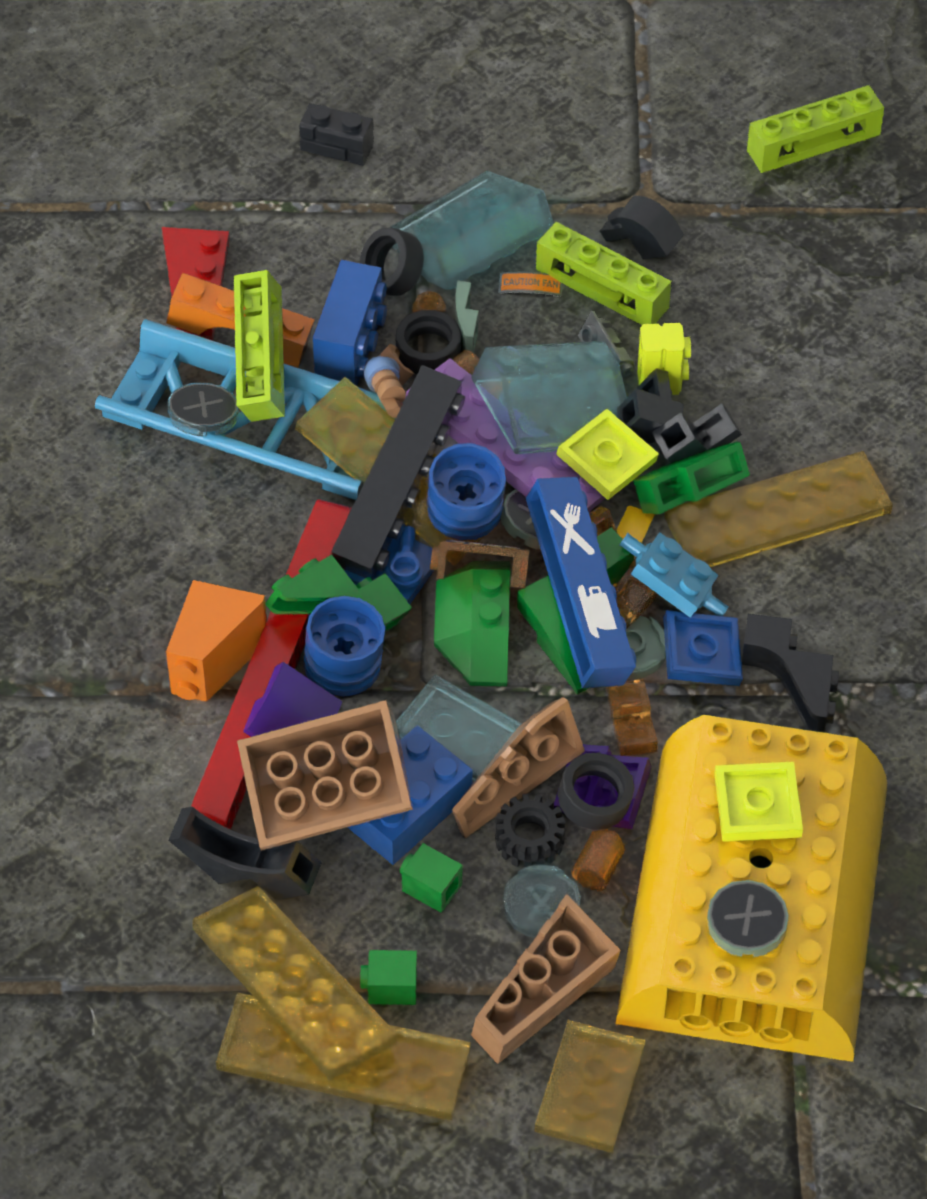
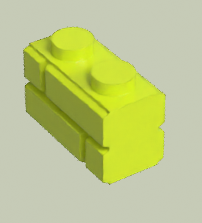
(664, 349)

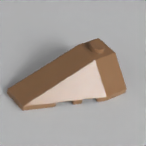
(526, 760)

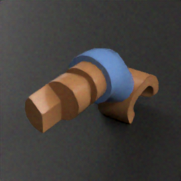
(386, 378)

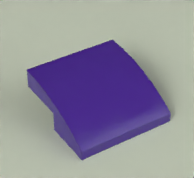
(289, 701)
(601, 793)

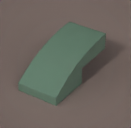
(465, 317)

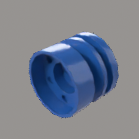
(466, 491)
(344, 645)

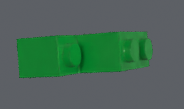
(328, 580)

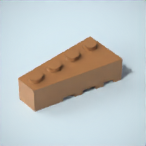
(548, 978)

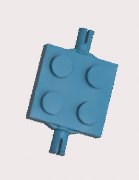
(674, 574)

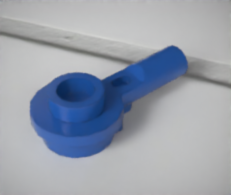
(405, 568)

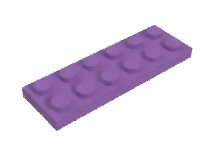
(478, 426)

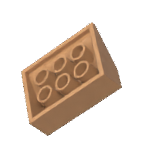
(325, 774)

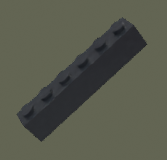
(397, 473)

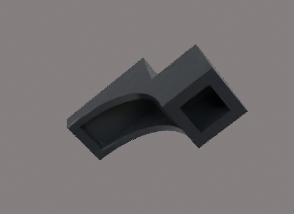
(231, 856)

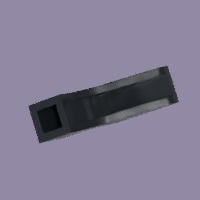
(804, 674)

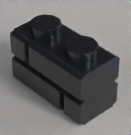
(336, 134)

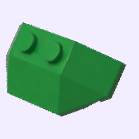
(474, 621)

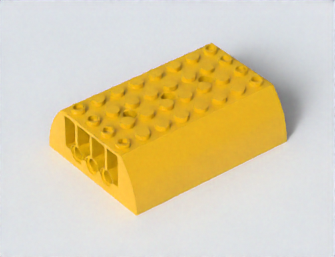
(811, 985)

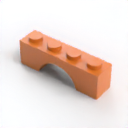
(204, 305)

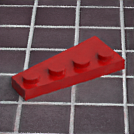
(197, 254)

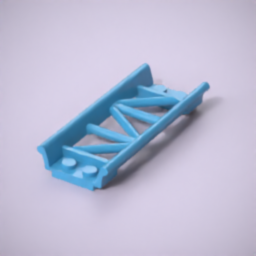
(157, 367)

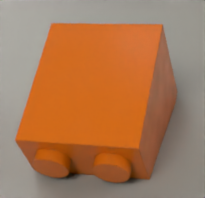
(213, 638)

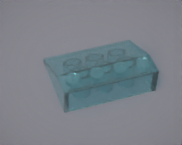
(476, 226)
(548, 390)

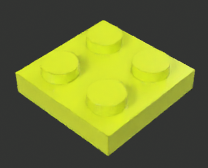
(607, 454)
(758, 801)

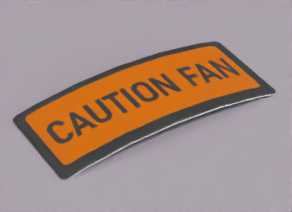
(529, 283)

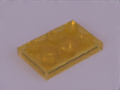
(590, 1086)

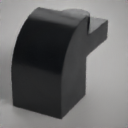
(647, 226)
(649, 406)
(682, 438)

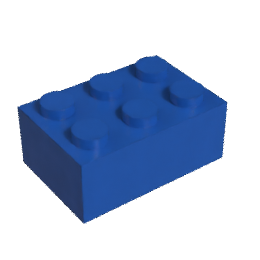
(349, 322)
(435, 786)

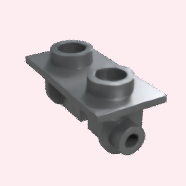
(601, 330)

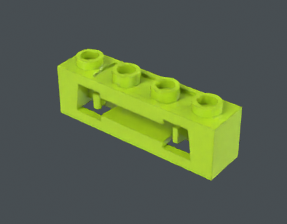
(814, 128)
(603, 274)
(259, 346)

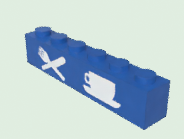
(580, 582)

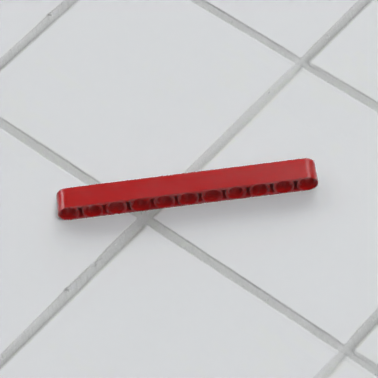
(280, 641)

